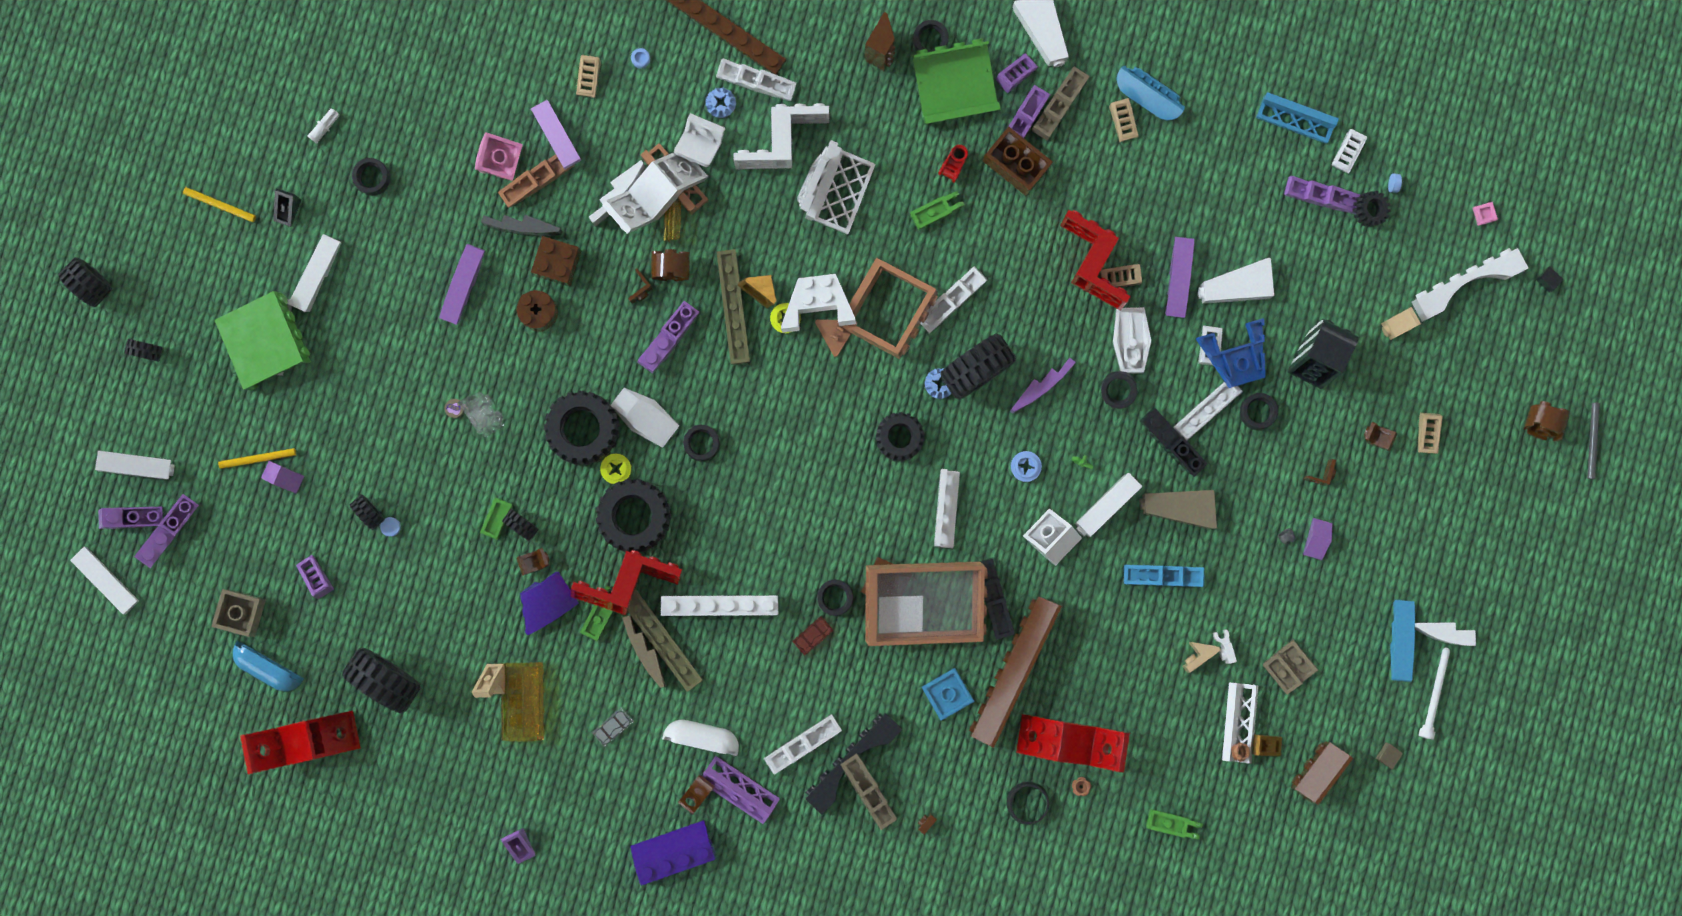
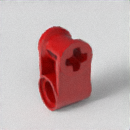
(952, 166)

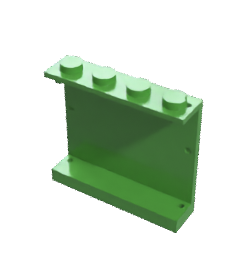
(955, 81)
(262, 339)

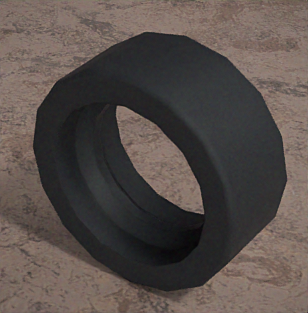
(930, 24)
(360, 166)
(1119, 375)
(1269, 401)
(687, 440)
(820, 597)

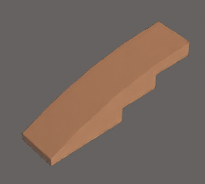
(532, 181)

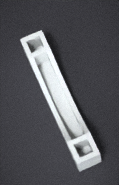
(1435, 302)
(718, 605)

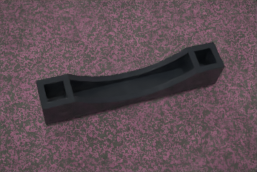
(881, 733)

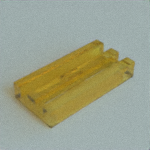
(672, 222)

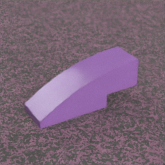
(1029, 111)

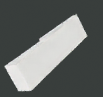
(314, 274)

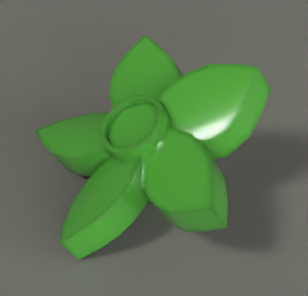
(1082, 462)

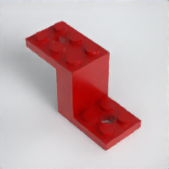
(1103, 244)
(626, 582)
(300, 742)
(1073, 743)

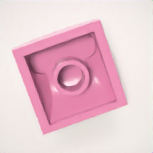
(498, 156)

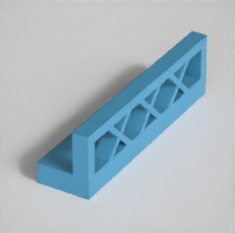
(1299, 111)

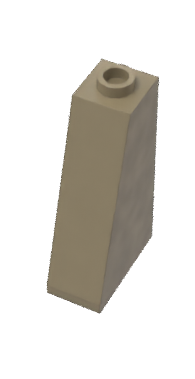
(1186, 507)

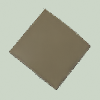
(1290, 666)

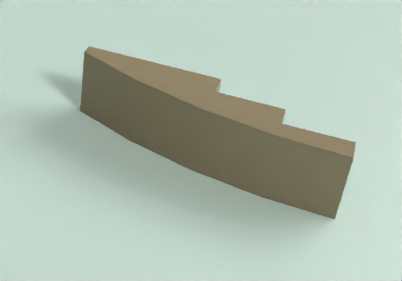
(1060, 103)
(648, 657)
(868, 791)

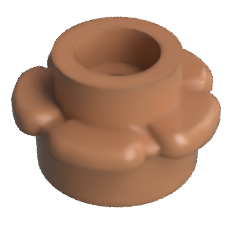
(1240, 752)
(1086, 786)

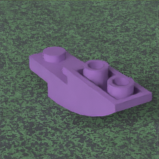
(668, 337)
(166, 531)

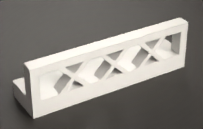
(946, 509)
(1233, 719)

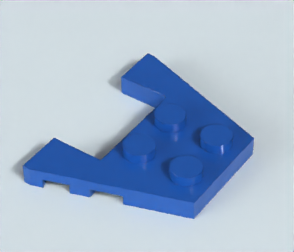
(1240, 363)

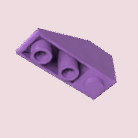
(129, 517)

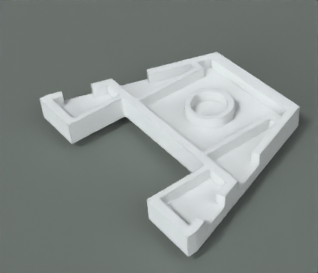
(815, 173)
(816, 295)

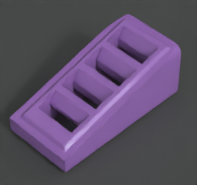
(1007, 81)
(323, 585)

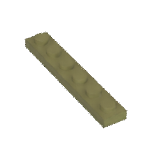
(733, 307)
(663, 642)

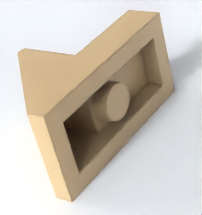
(1203, 652)
(491, 681)

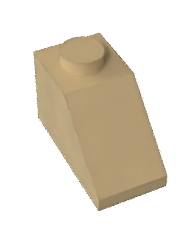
(1400, 323)

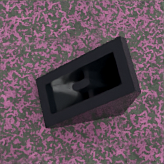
(285, 207)

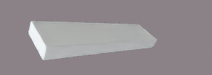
(1206, 410)
(104, 580)

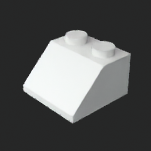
(1052, 536)

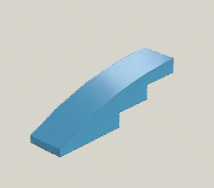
(1164, 575)
(1402, 641)

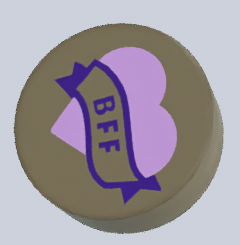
(453, 408)

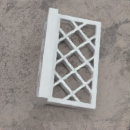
(824, 186)

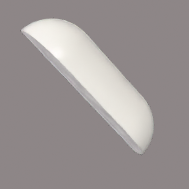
(702, 736)

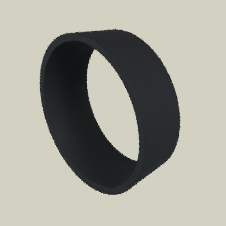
(1012, 793)

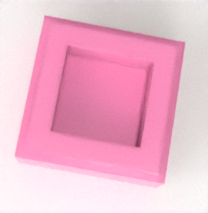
(1485, 213)

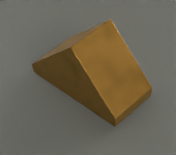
(760, 289)
(1267, 745)

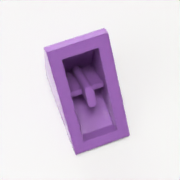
(282, 477)
(1318, 539)
(518, 846)

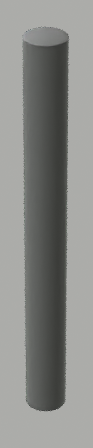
(1593, 440)

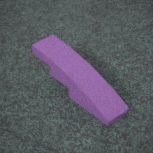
(1321, 194)
(1180, 276)
(462, 283)
(1036, 389)

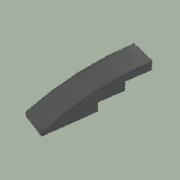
(528, 226)

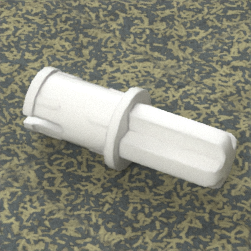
(323, 126)

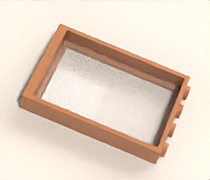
(925, 603)

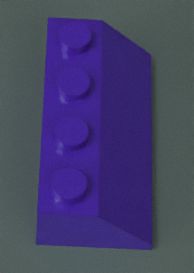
(672, 852)

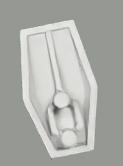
(1131, 339)
(644, 416)

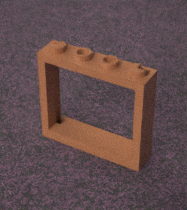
(912, 329)

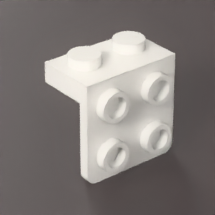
(700, 140)

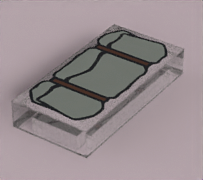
(612, 727)

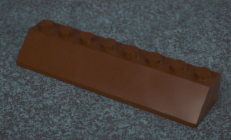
(1015, 671)

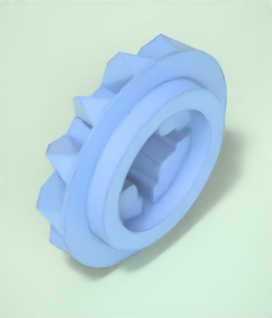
(720, 111)
(932, 388)
(1033, 461)

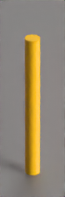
(218, 204)
(257, 458)

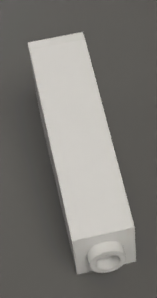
(1043, 27)
(1243, 284)
(134, 465)
(1108, 505)

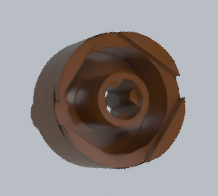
(670, 265)
(529, 302)
(1546, 421)

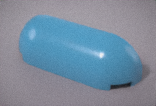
(1149, 93)
(265, 668)

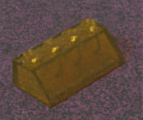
(523, 702)

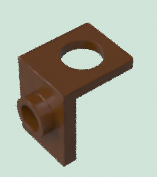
(643, 292)
(1329, 474)
(697, 792)

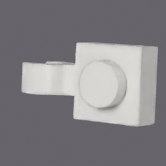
(1227, 651)

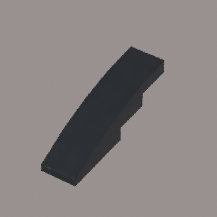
(996, 603)

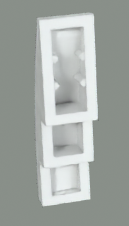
(756, 80)
(620, 185)
(954, 298)
(802, 744)

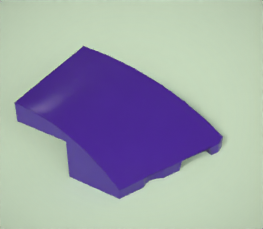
(545, 602)

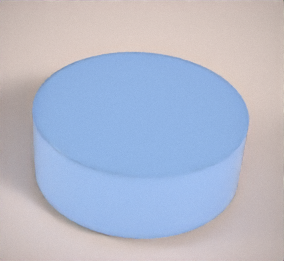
(640, 58)
(1395, 183)
(390, 526)

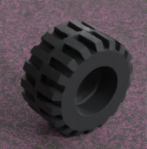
(85, 282)
(911, 424)

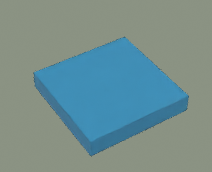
(947, 694)

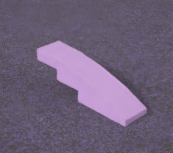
(556, 134)

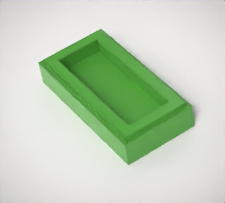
(493, 523)

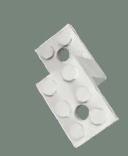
(782, 122)
(654, 192)

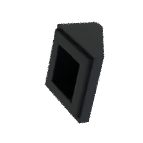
(1549, 279)

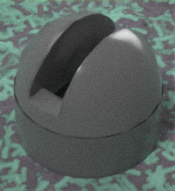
(1287, 536)

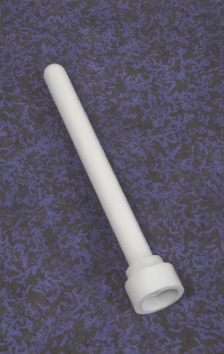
(1427, 730)

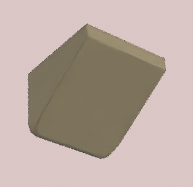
(1389, 755)

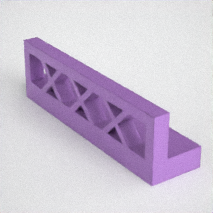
(737, 792)

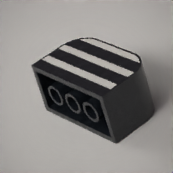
(1323, 354)

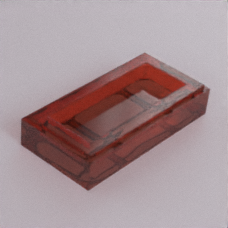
(812, 635)

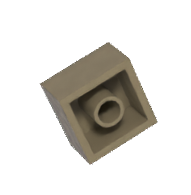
(238, 613)

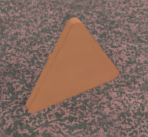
(833, 335)

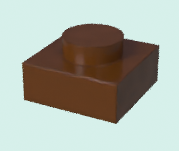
(926, 822)

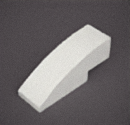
(1447, 633)

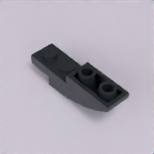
(1173, 443)

